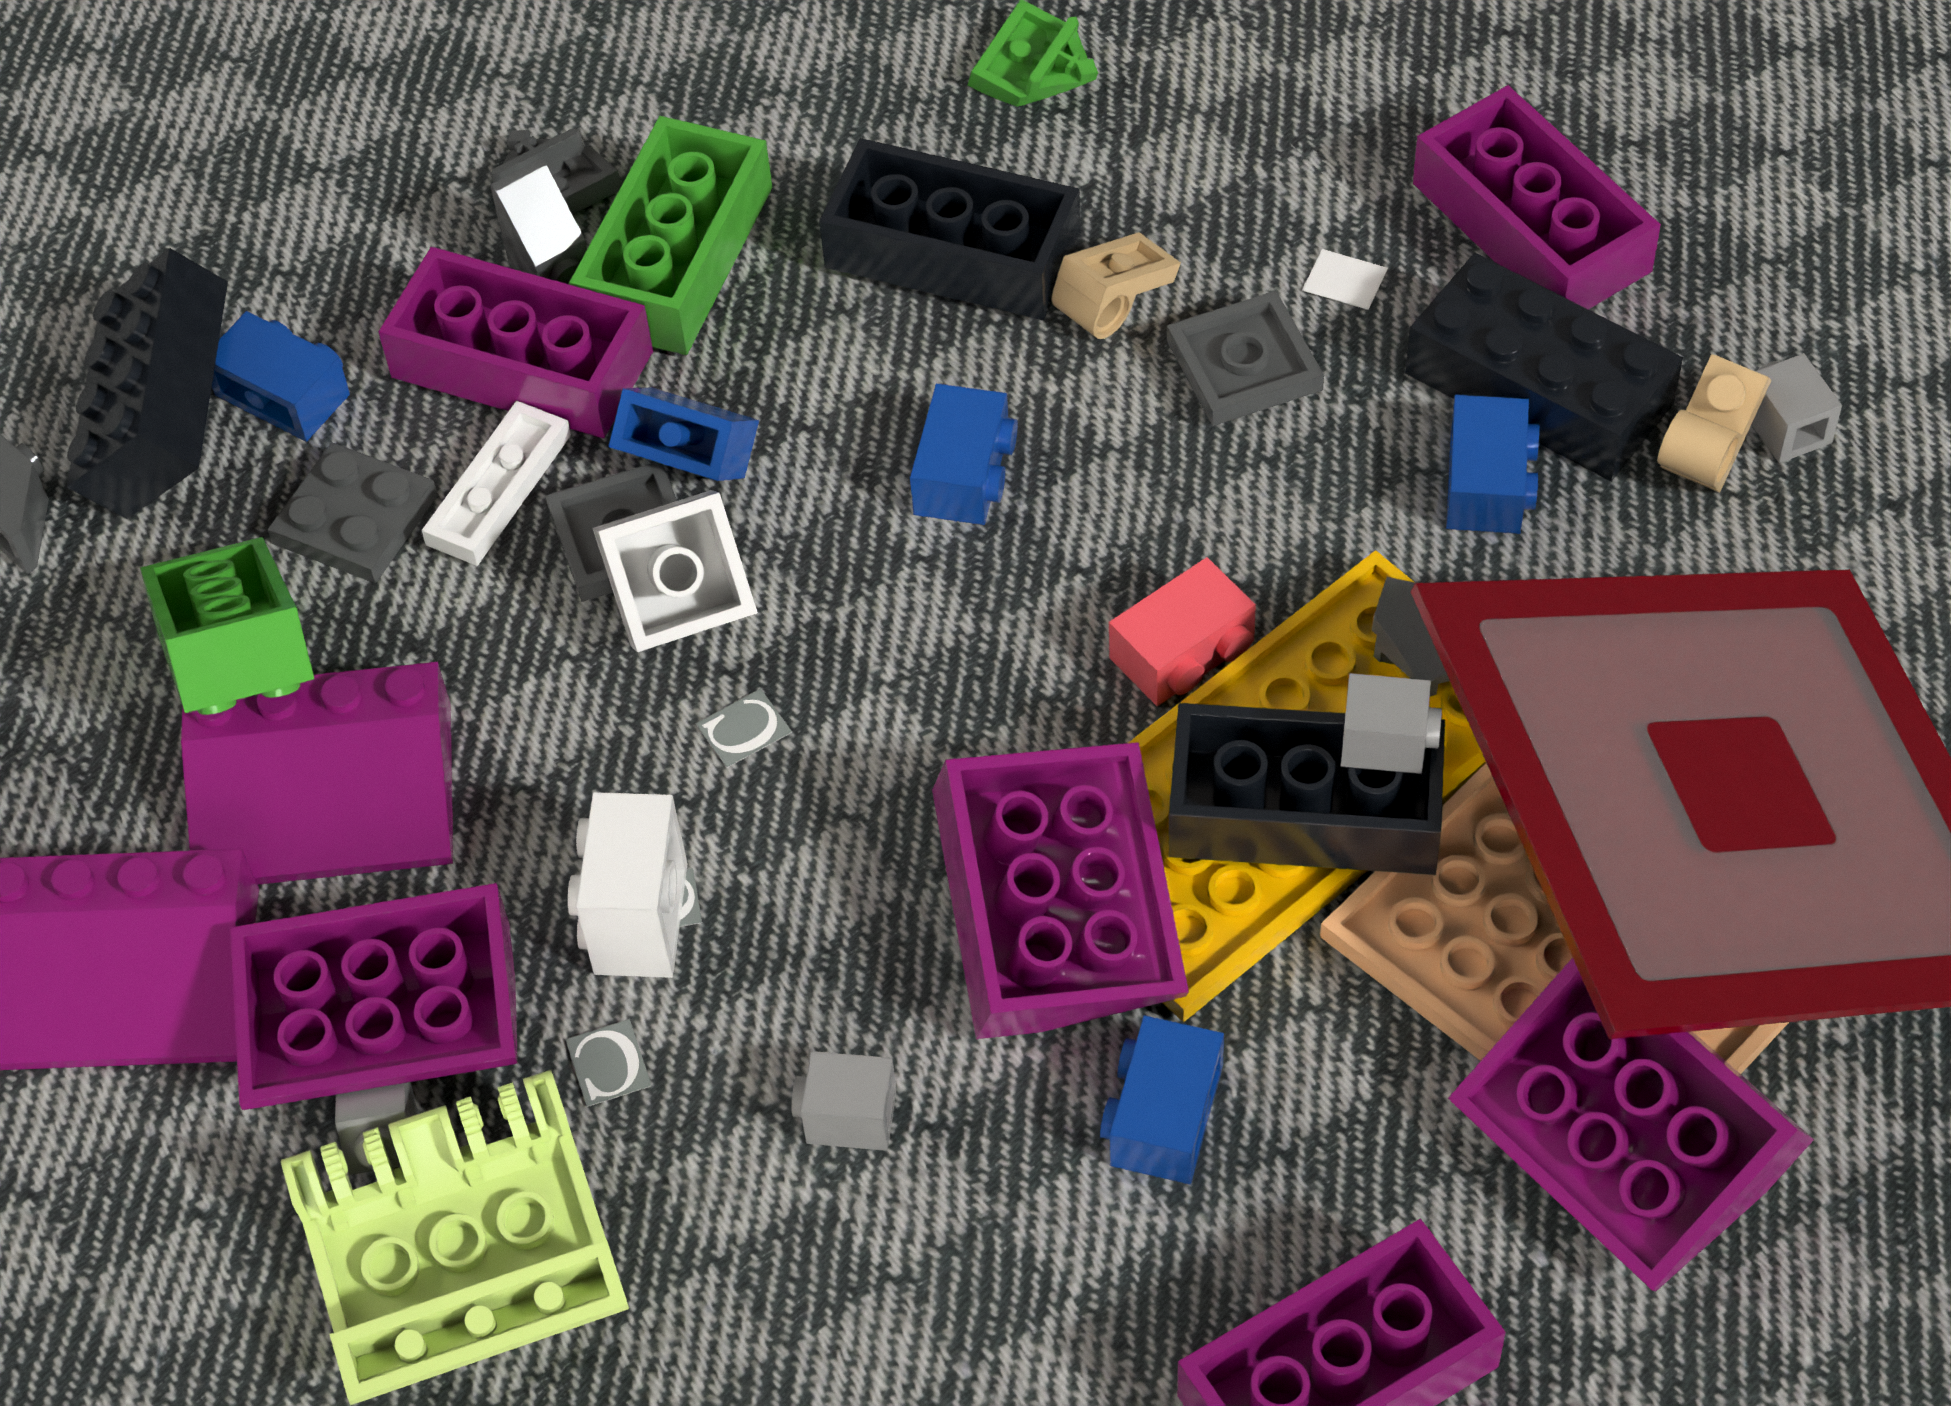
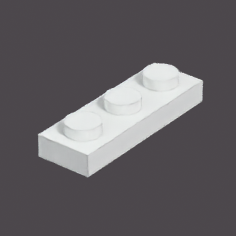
(496, 483)

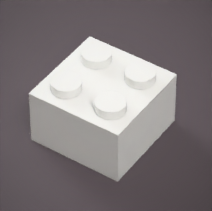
(675, 570)
(629, 884)

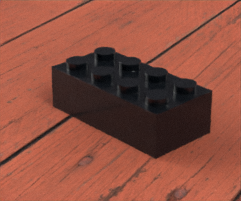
(950, 228)
(1585, 377)
(147, 384)
(1276, 793)

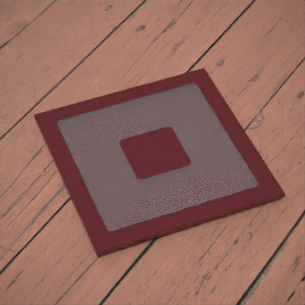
(1713, 790)

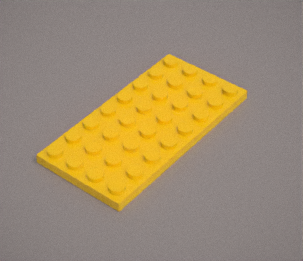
(1242, 910)

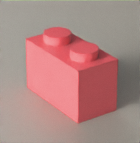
(1182, 632)

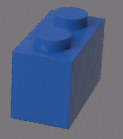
(278, 375)
(683, 433)
(962, 454)
(1489, 464)
(1164, 1099)

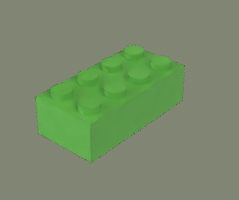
(678, 226)
(227, 626)

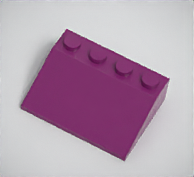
(326, 777)
(1057, 887)
(120, 957)
(373, 996)
(1629, 1134)

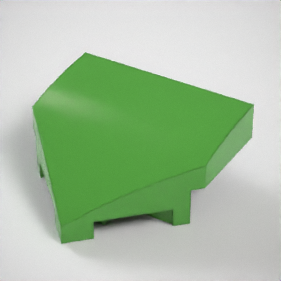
(1032, 58)

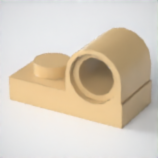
(1102, 281)
(1712, 429)

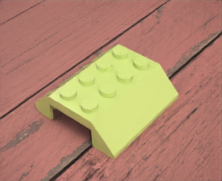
(455, 1245)

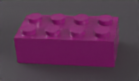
(1535, 200)
(515, 339)
(1369, 1333)

